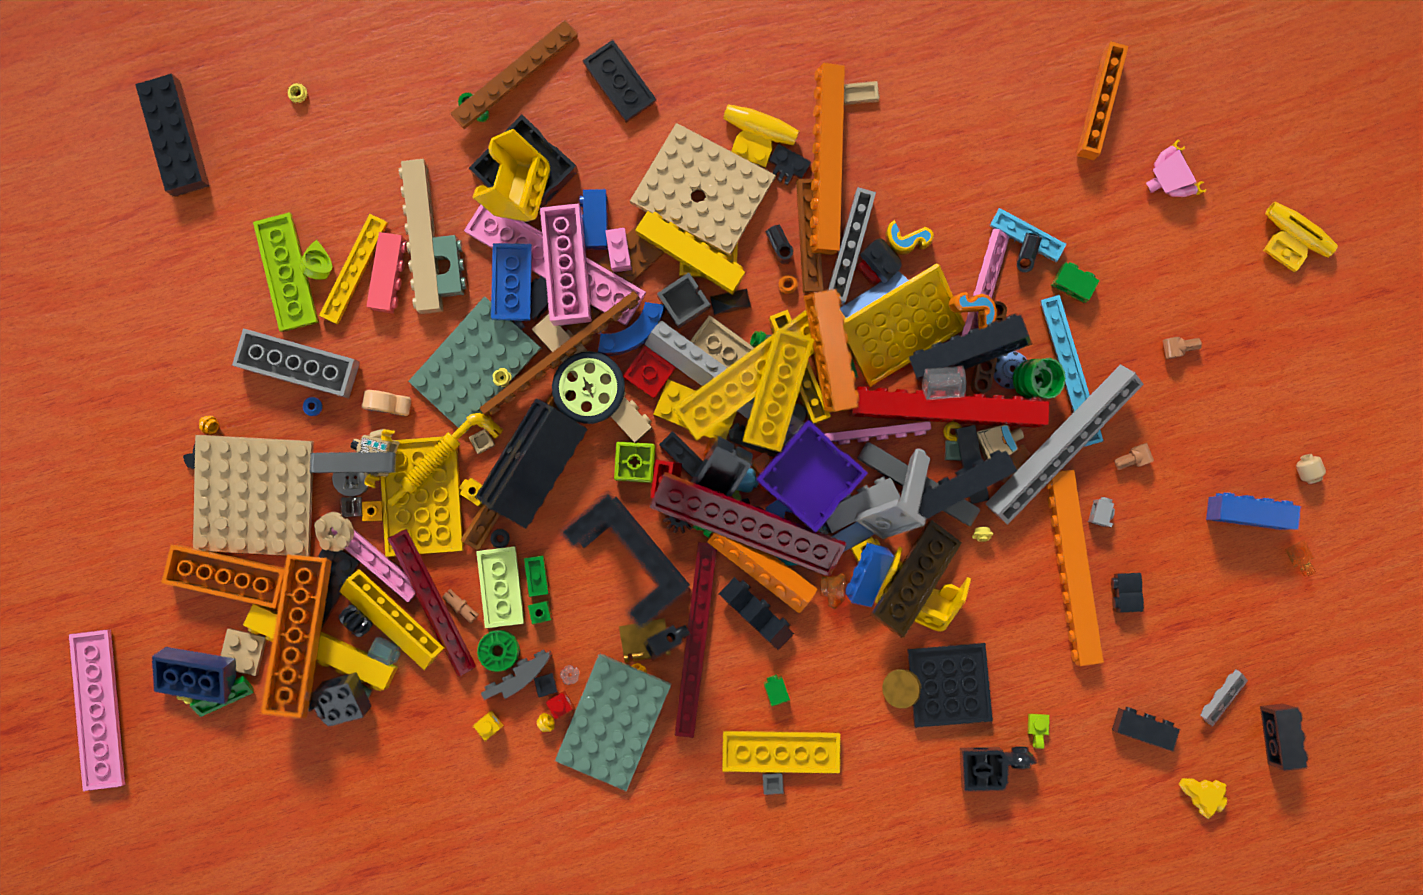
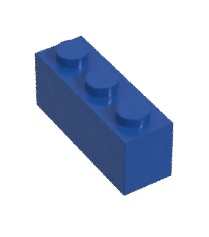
(595, 218)
(869, 575)

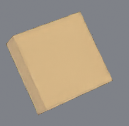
(482, 441)

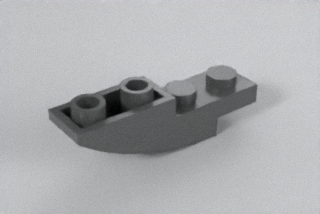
(524, 672)

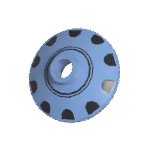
(1002, 373)

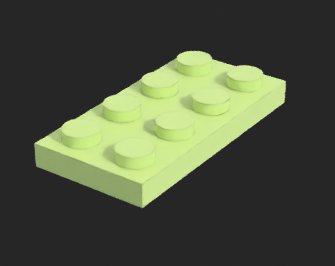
(500, 587)

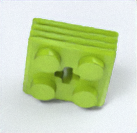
(625, 453)

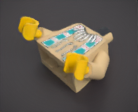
(375, 442)

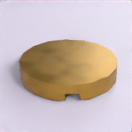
(901, 688)

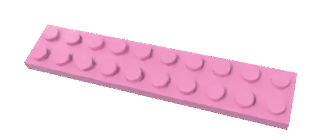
(604, 286)

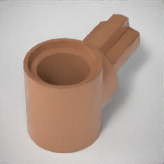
(1177, 347)
(1138, 456)

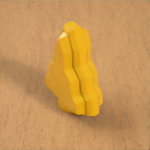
(1205, 795)

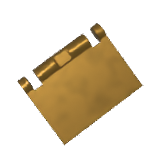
(634, 637)

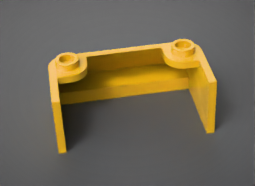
(940, 605)

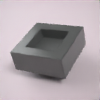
(772, 783)

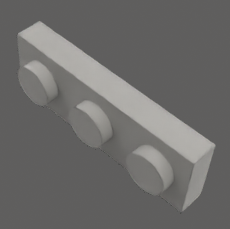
(1223, 697)

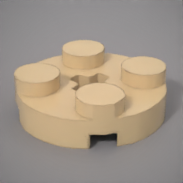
(327, 539)

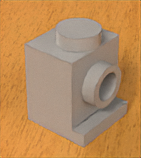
(1102, 512)

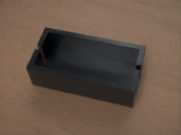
(723, 467)

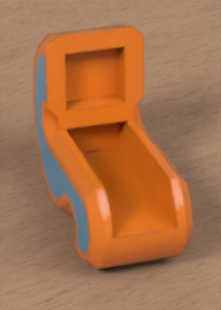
(979, 303)

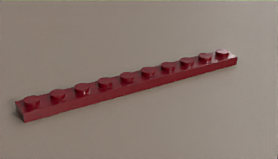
(696, 640)

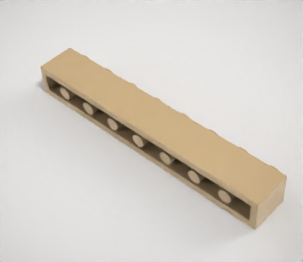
(420, 231)
(626, 415)

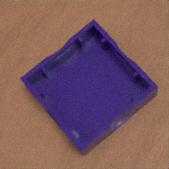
(811, 476)

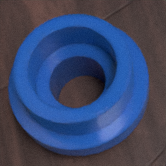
(318, 406)

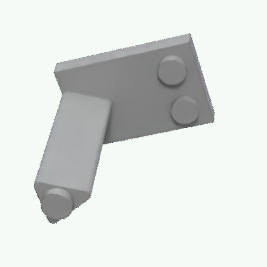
(900, 514)

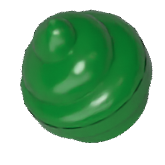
(757, 338)

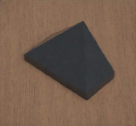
(727, 302)

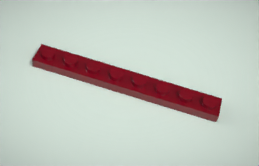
(432, 602)

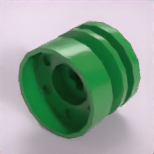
(1039, 378)

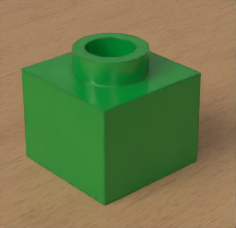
(545, 607)

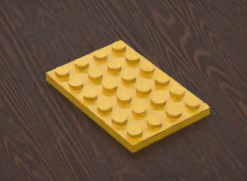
(902, 323)
(433, 510)

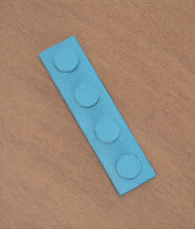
(1017, 228)

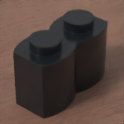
(1127, 592)

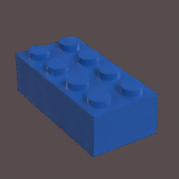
(1253, 512)

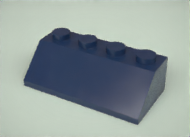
(193, 674)

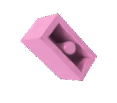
(618, 250)

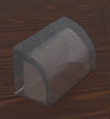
(944, 382)

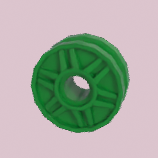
(486, 650)

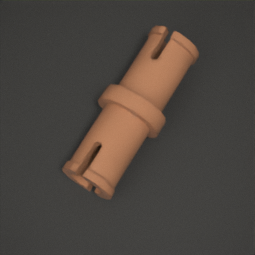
(460, 606)

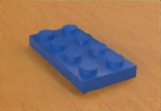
(511, 282)

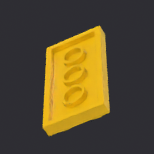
(675, 394)

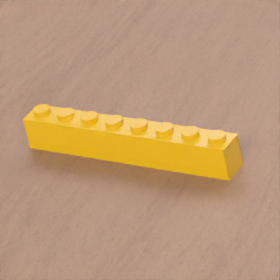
(330, 651)

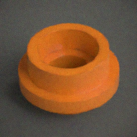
(787, 278)

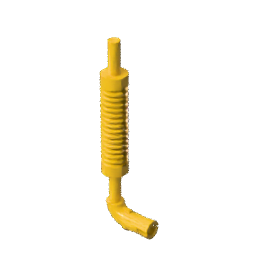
(438, 454)

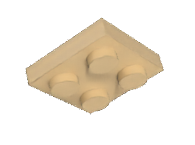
(245, 648)

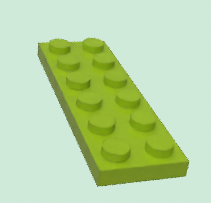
(281, 263)

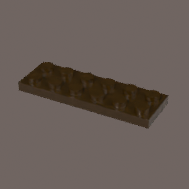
(916, 579)

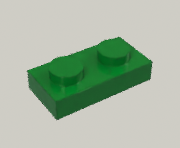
(536, 576)

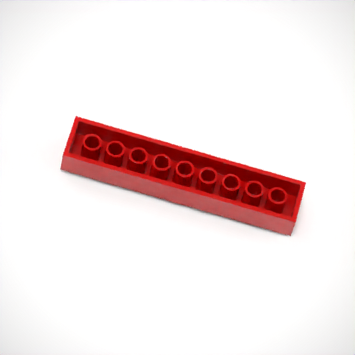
(964, 410)

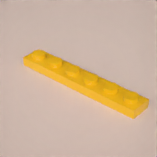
(353, 269)

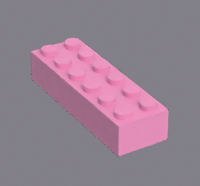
(565, 265)

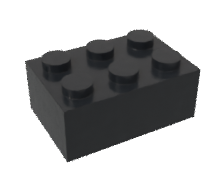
(1284, 736)

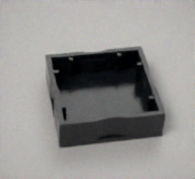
(561, 167)

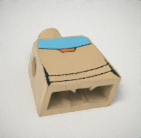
(998, 438)

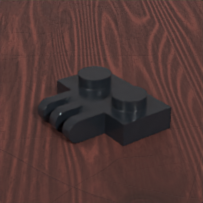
(788, 164)

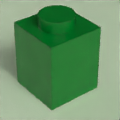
(776, 690)

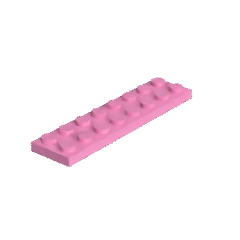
(96, 710)

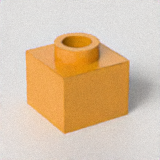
(378, 514)

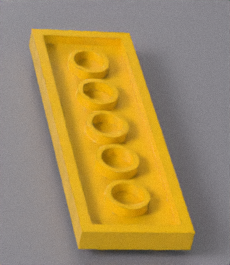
(778, 389)
(781, 752)

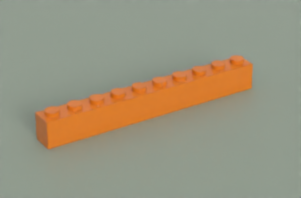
(827, 159)
(1074, 569)

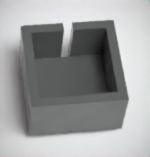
(682, 301)

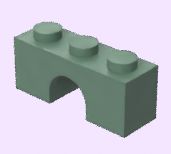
(449, 249)

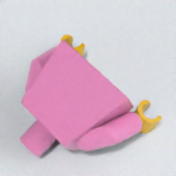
(1174, 174)

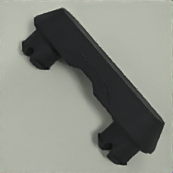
(737, 435)

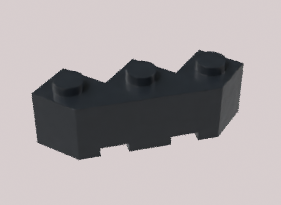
(756, 613)

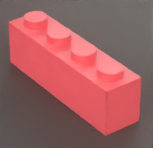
(386, 272)

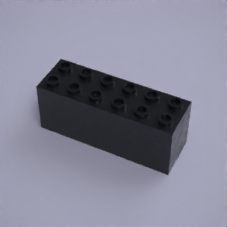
(531, 463)

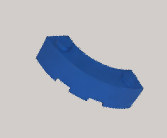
(633, 336)

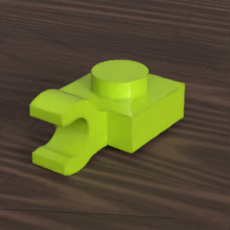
(1038, 726)

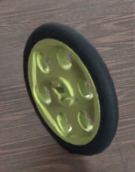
(614, 389)

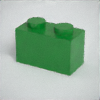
(1075, 282)

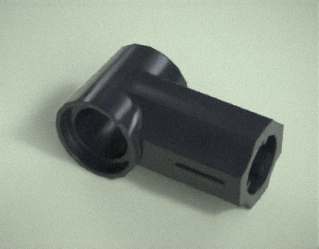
(779, 242)
(1029, 250)

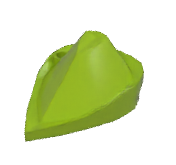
(316, 262)

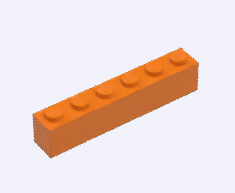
(1102, 100)
(767, 571)

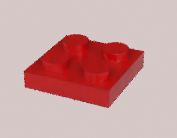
(649, 372)

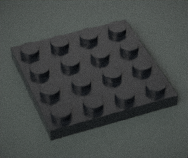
(952, 685)

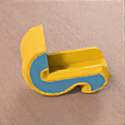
(907, 243)

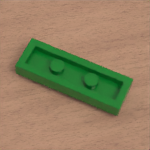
(240, 689)

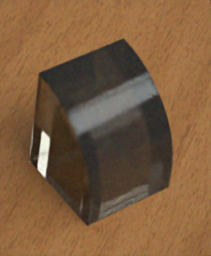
(351, 507)

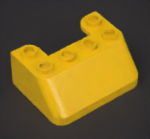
(518, 181)

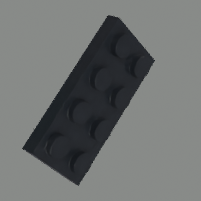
(619, 80)
(341, 569)

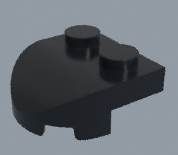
(882, 259)

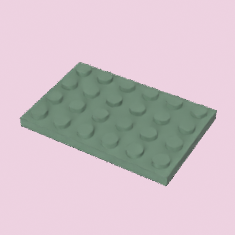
(462, 368)
(613, 722)

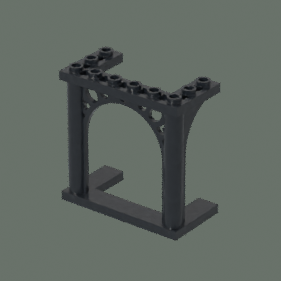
(612, 513)

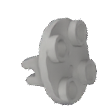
(350, 486)

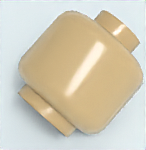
(1311, 468)

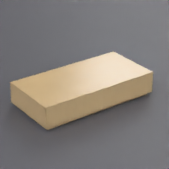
(861, 93)

